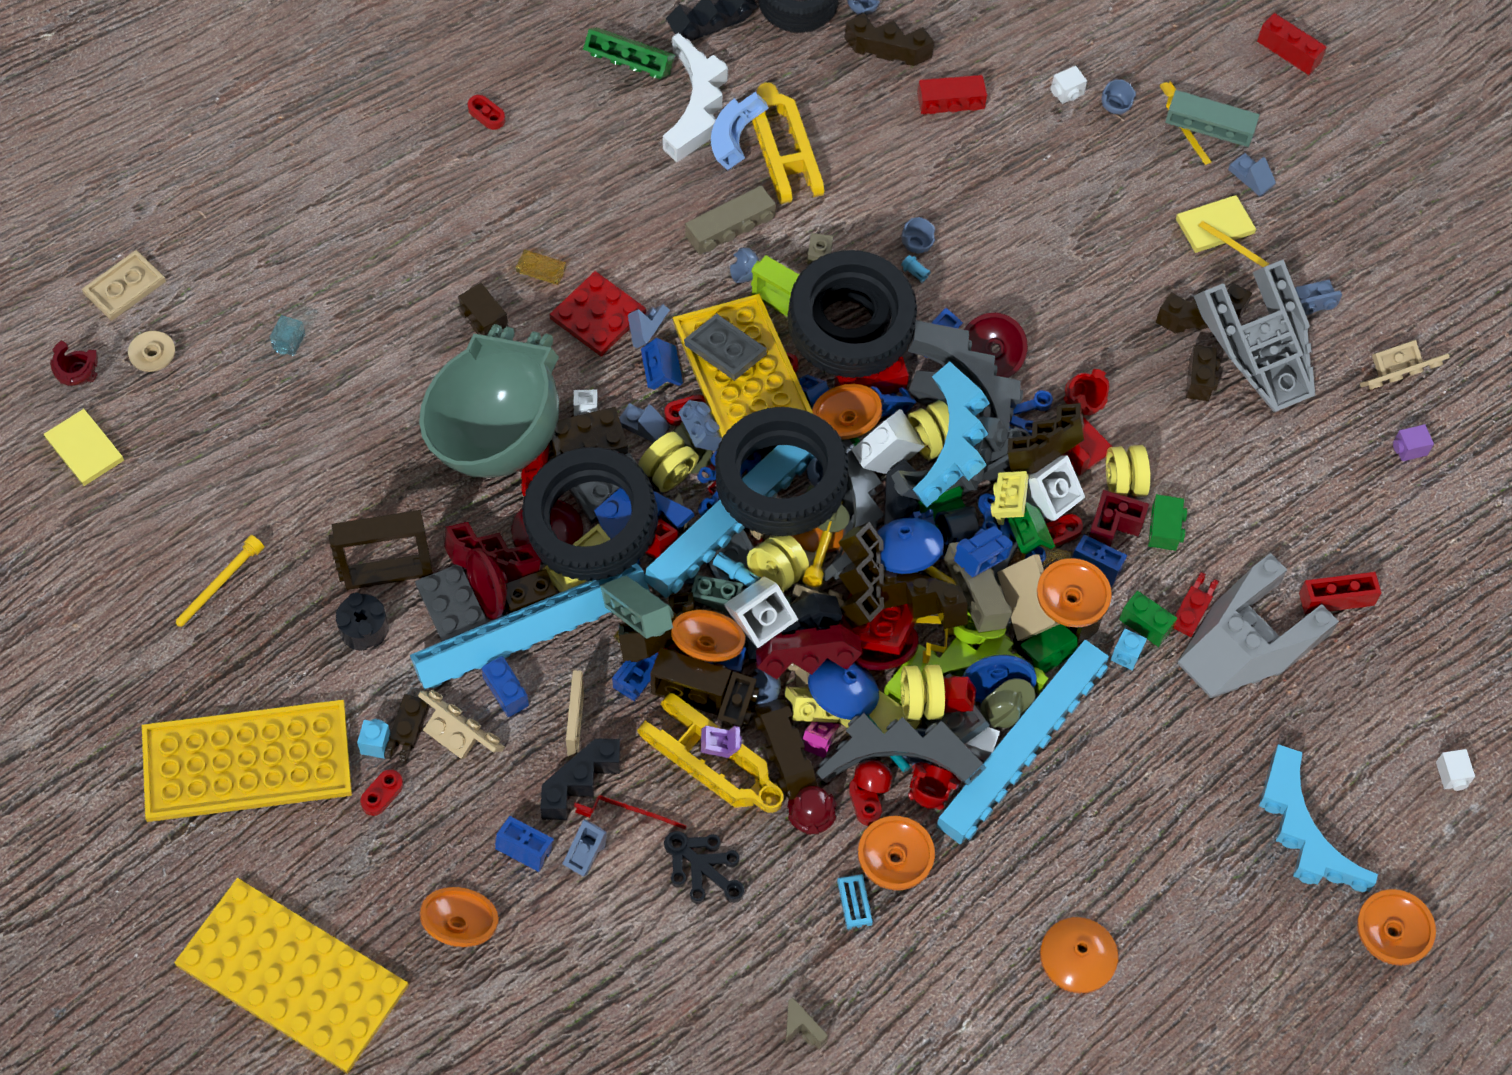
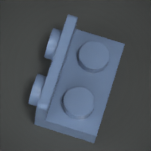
(1318, 296)

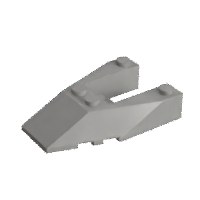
(1272, 349)
(1239, 646)

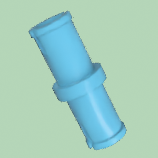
(735, 570)

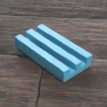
(858, 921)

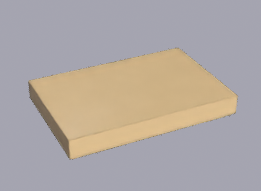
(123, 285)
(1020, 592)
(575, 714)

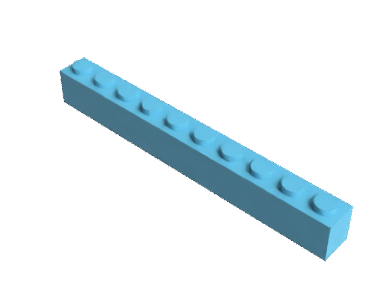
(717, 526)
(515, 631)
(1023, 741)

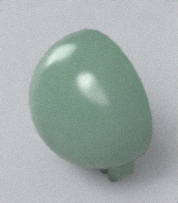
(493, 404)

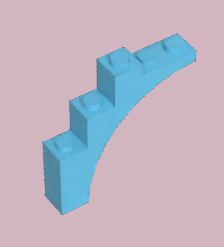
(964, 432)
(1297, 830)

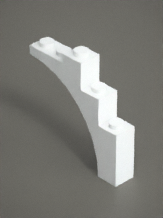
(706, 99)

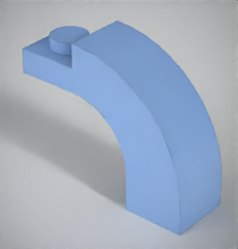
(729, 126)

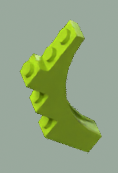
(957, 660)

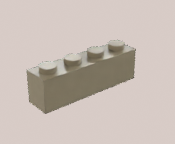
(730, 220)
(982, 594)

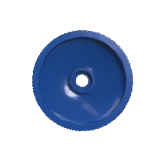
(910, 545)
(994, 670)
(844, 691)

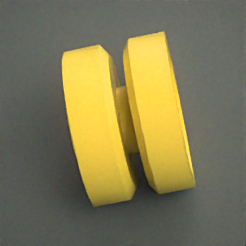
(931, 427)
(668, 461)
(1128, 471)
(779, 560)
(922, 692)

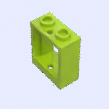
(773, 283)

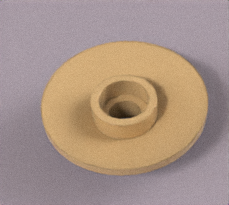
(151, 343)

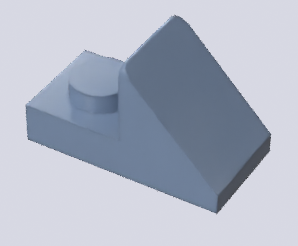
(1253, 174)
(644, 325)
(645, 423)
(585, 847)

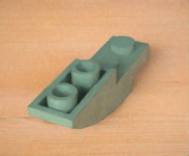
(717, 592)

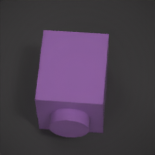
(1413, 443)

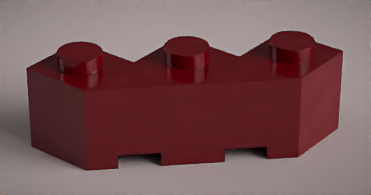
(515, 562)
(809, 650)

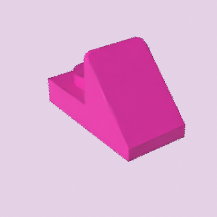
(820, 737)

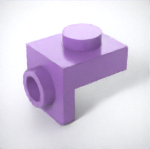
(720, 741)

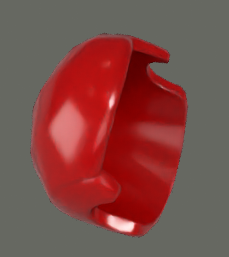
(873, 776)

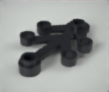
(702, 864)

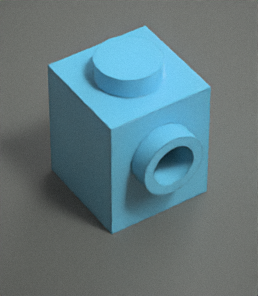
(1128, 649)
(373, 738)

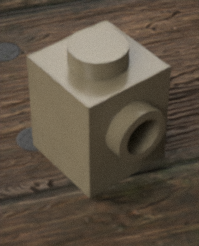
(819, 246)

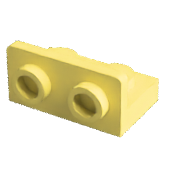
(1010, 495)
(805, 706)

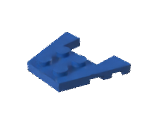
(616, 512)

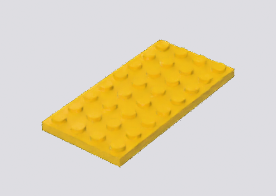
(762, 386)
(245, 760)
(292, 975)

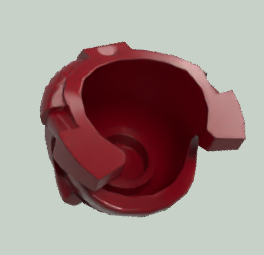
(75, 367)
(812, 810)

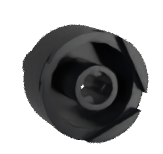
(957, 524)
(362, 621)

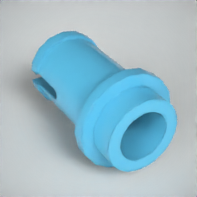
(915, 268)

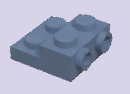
(700, 425)

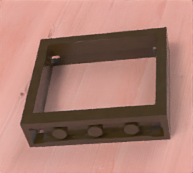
(379, 530)

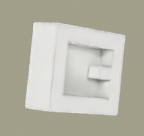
(585, 401)

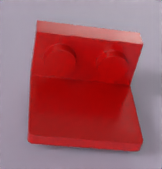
(1089, 451)

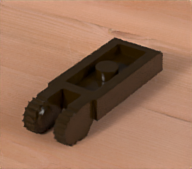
(406, 726)

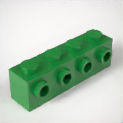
(629, 52)

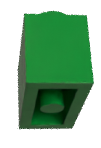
(1166, 522)
(1148, 618)

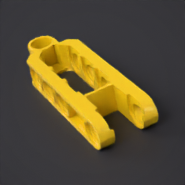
(790, 164)
(762, 794)

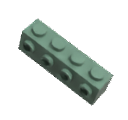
(1212, 118)
(637, 607)

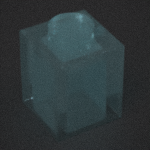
(287, 335)

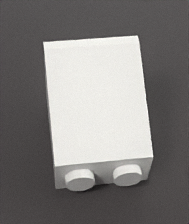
(888, 444)
(1054, 488)
(761, 611)

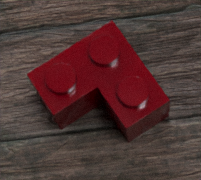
(1119, 514)

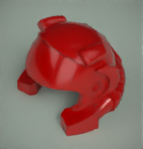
(1089, 390)
(931, 785)

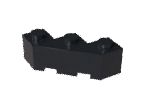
(709, 17)
(894, 504)
(812, 611)
(577, 777)

